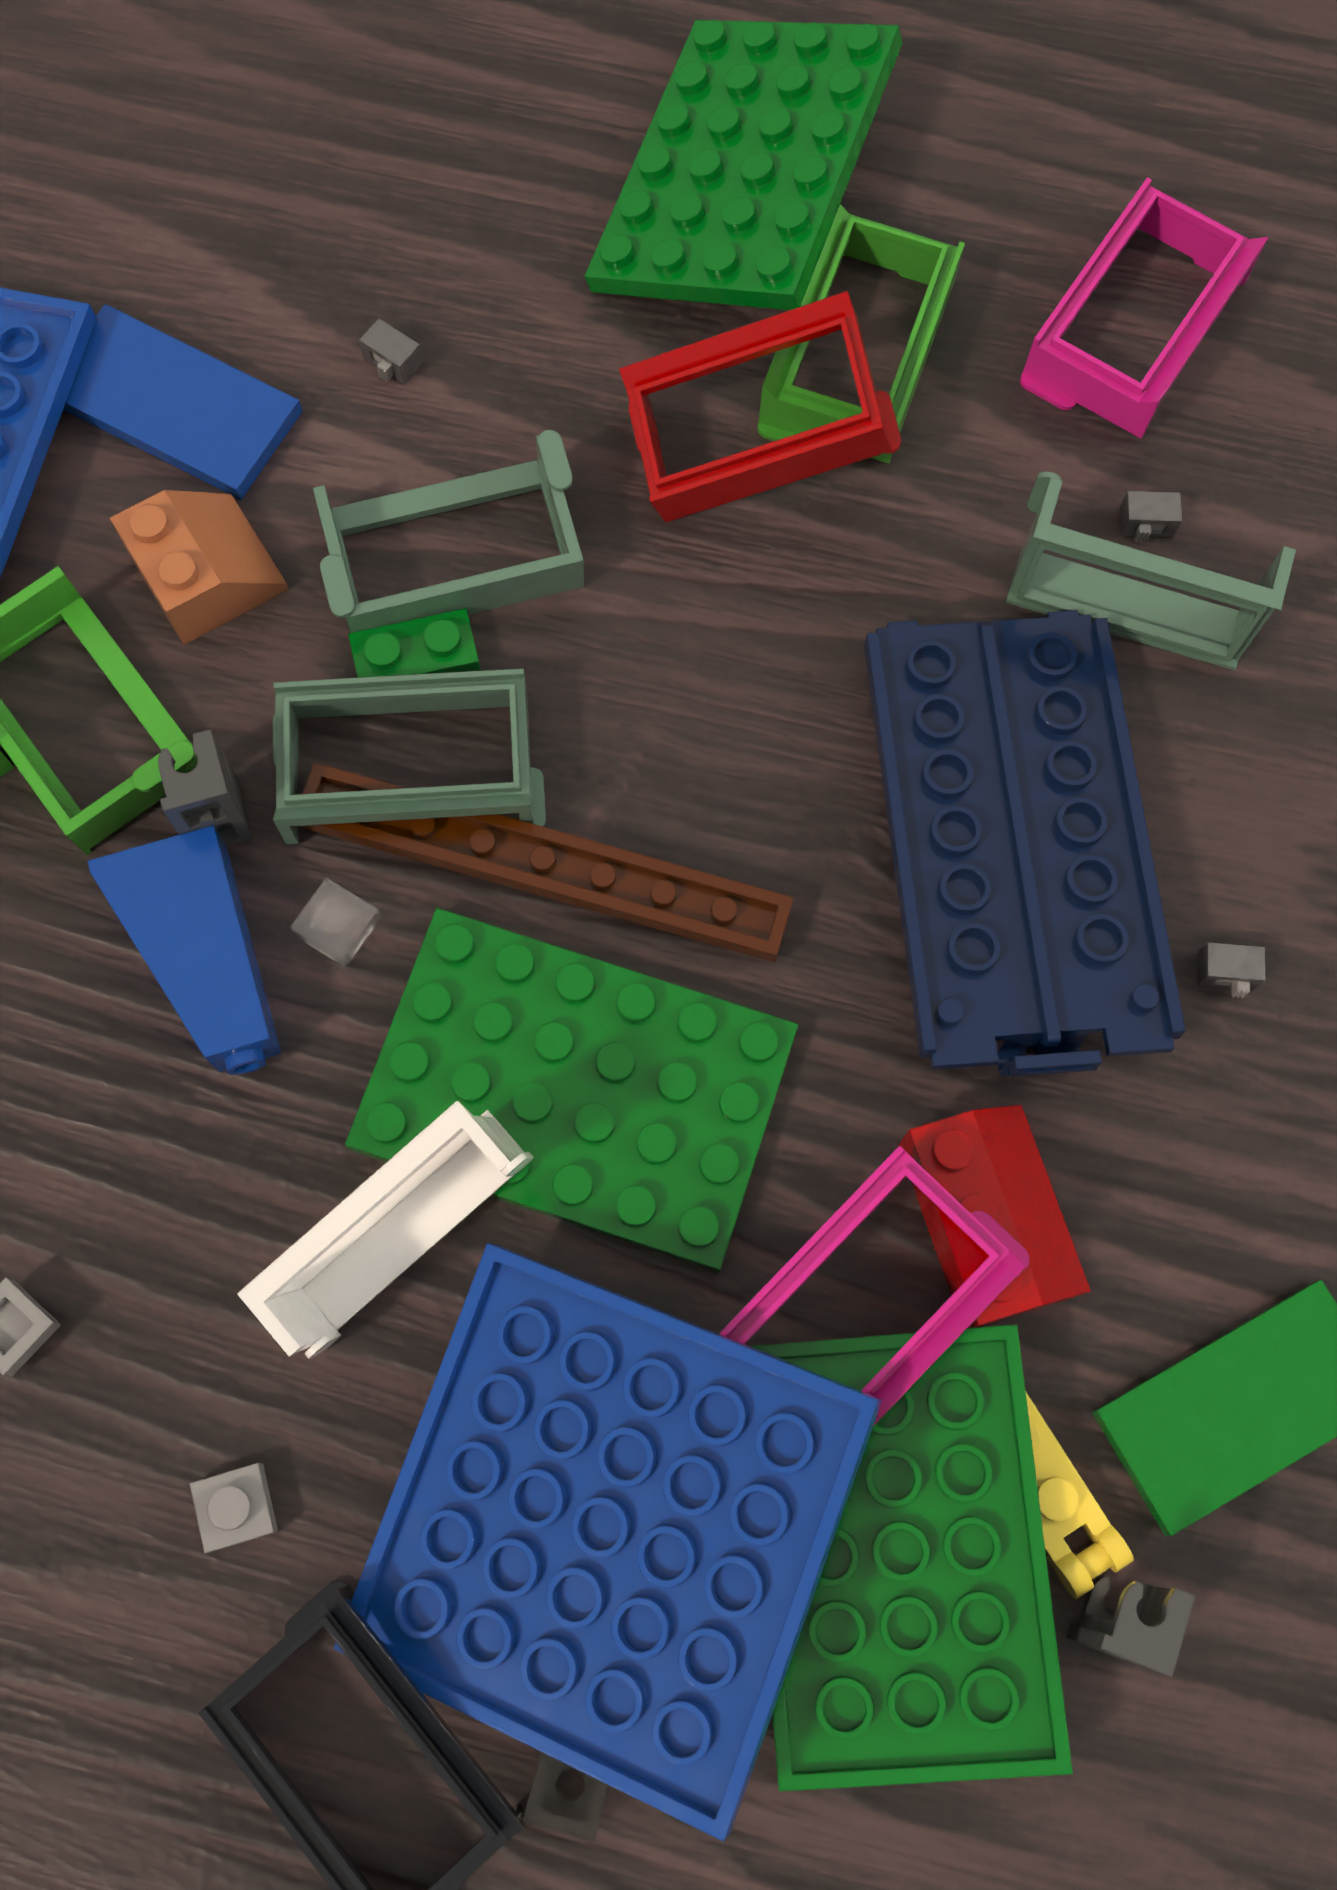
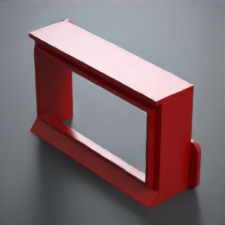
(775, 462)

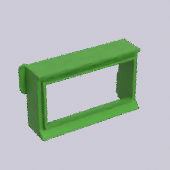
(791, 409)
(22, 621)

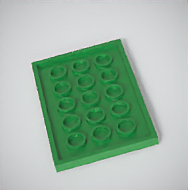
(745, 163)
(613, 1081)
(935, 1599)

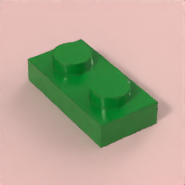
(416, 647)

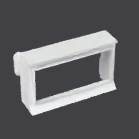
(382, 1229)

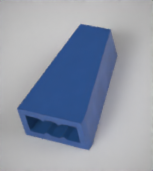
(195, 938)

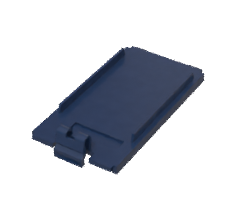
(1020, 845)

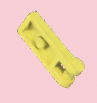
(1066, 1507)

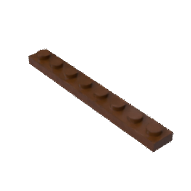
(572, 871)

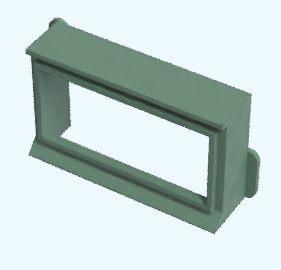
(476, 592)
(1134, 607)
(403, 695)

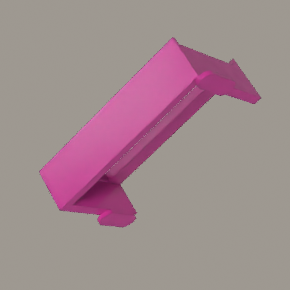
(1071, 376)
(1005, 1263)

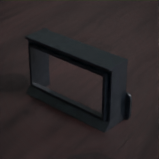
(408, 1705)

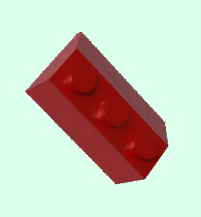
(995, 1168)

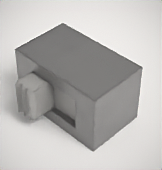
(391, 352)
(1150, 514)
(1231, 967)

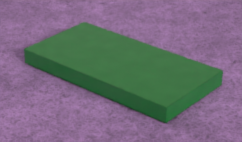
(1230, 1410)

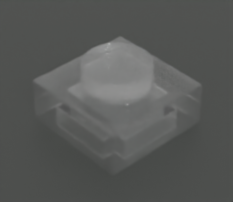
(335, 922)

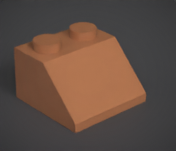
(198, 558)

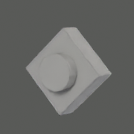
(22, 1327)
(233, 1507)

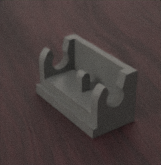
(205, 794)
(1145, 1625)

